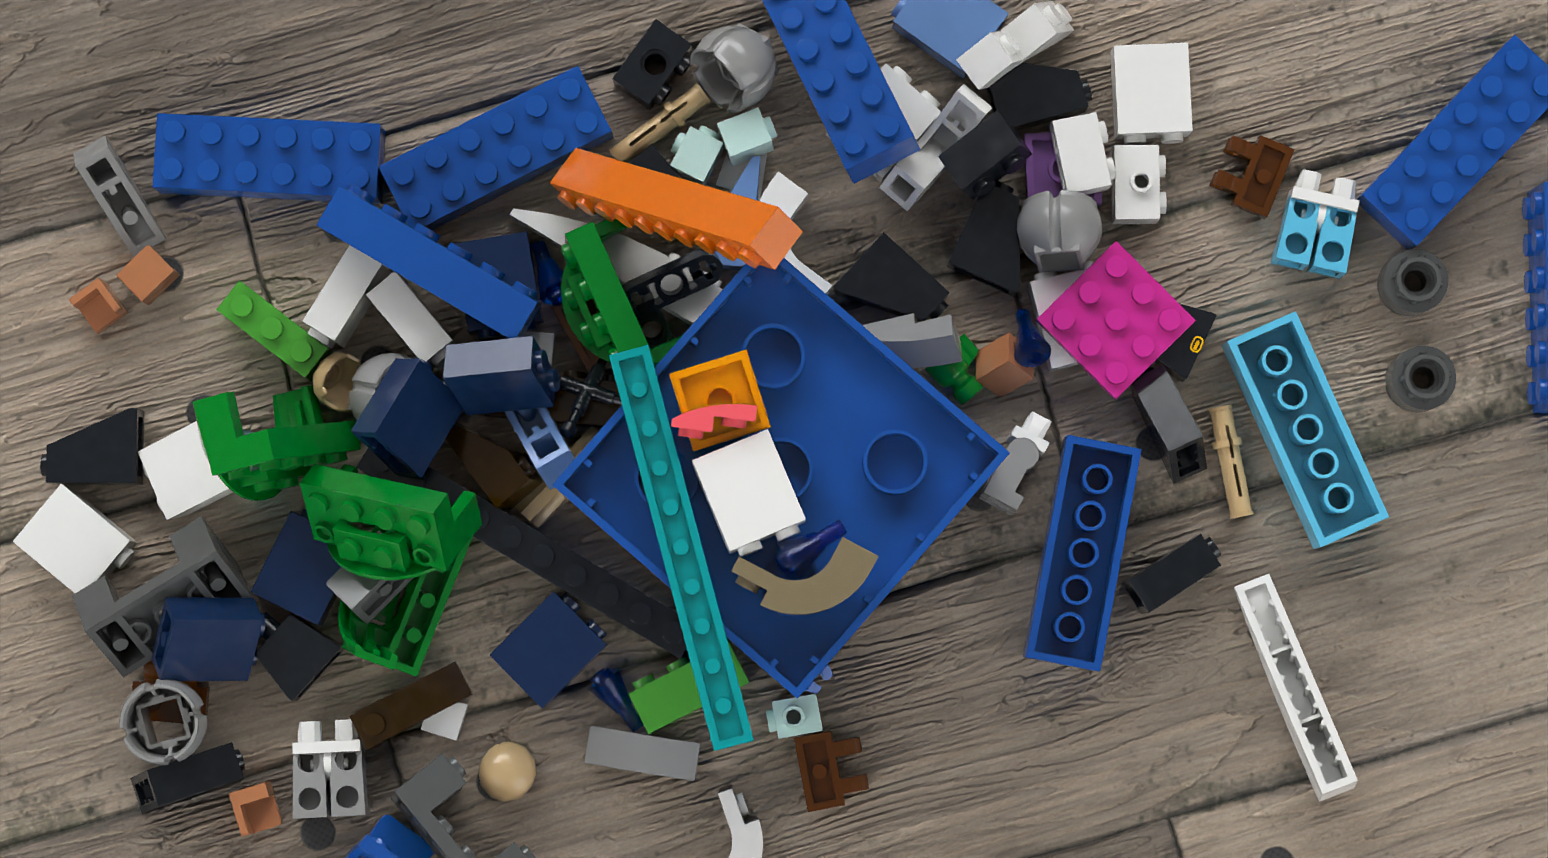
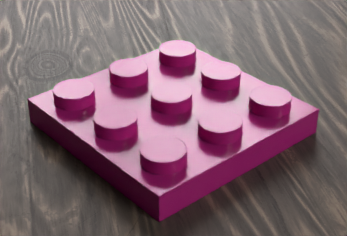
(1115, 320)

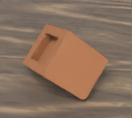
(147, 275)
(99, 305)
(999, 369)
(255, 808)

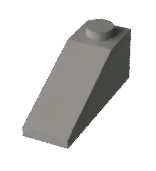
(118, 195)

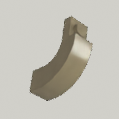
(823, 591)

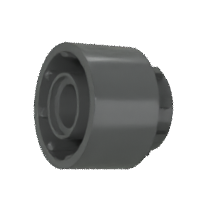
(1431, 275)
(1438, 369)

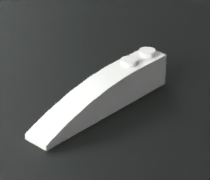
(628, 259)
(1295, 689)

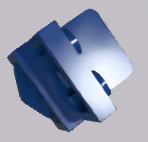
(390, 840)

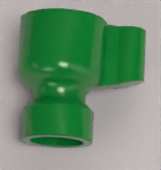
(955, 374)

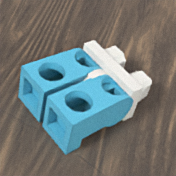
(1322, 214)

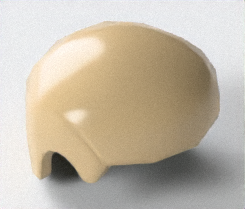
(333, 380)
(507, 771)

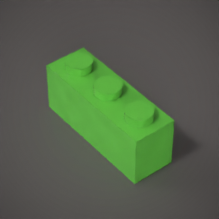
(273, 330)
(673, 694)

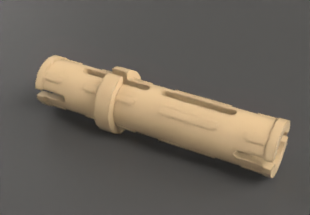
(661, 124)
(1230, 461)

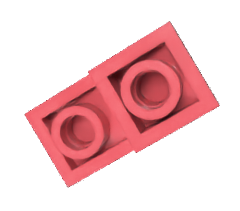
(696, 421)

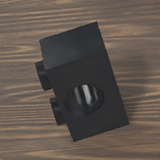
(657, 43)

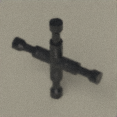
(585, 392)

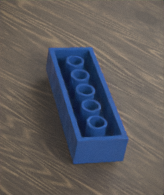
(844, 84)
(1459, 144)
(496, 151)
(266, 157)
(429, 264)
(1536, 283)
(1082, 553)

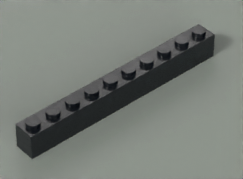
(554, 562)

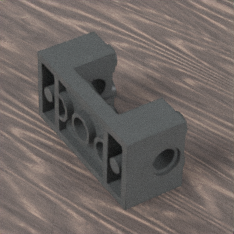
(129, 626)
(426, 794)

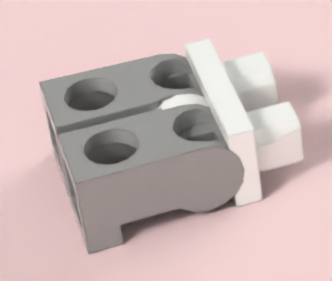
(1025, 449)
(325, 761)

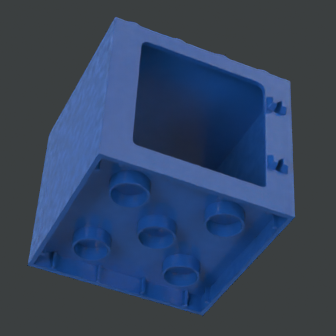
(856, 441)

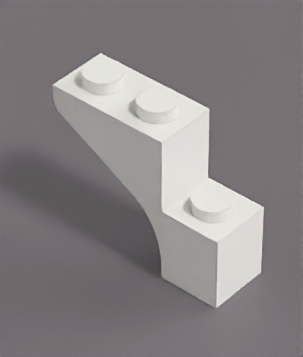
(1021, 39)

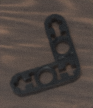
(651, 307)

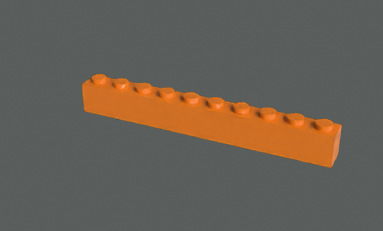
(676, 209)

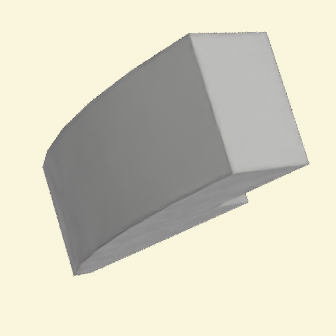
(920, 343)
(642, 753)

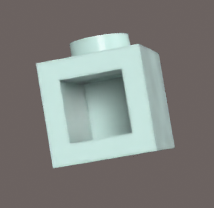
(747, 136)
(696, 154)
(794, 716)

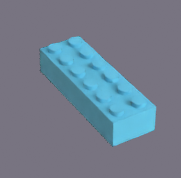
(1304, 430)

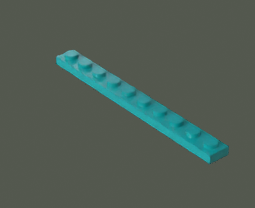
(681, 548)

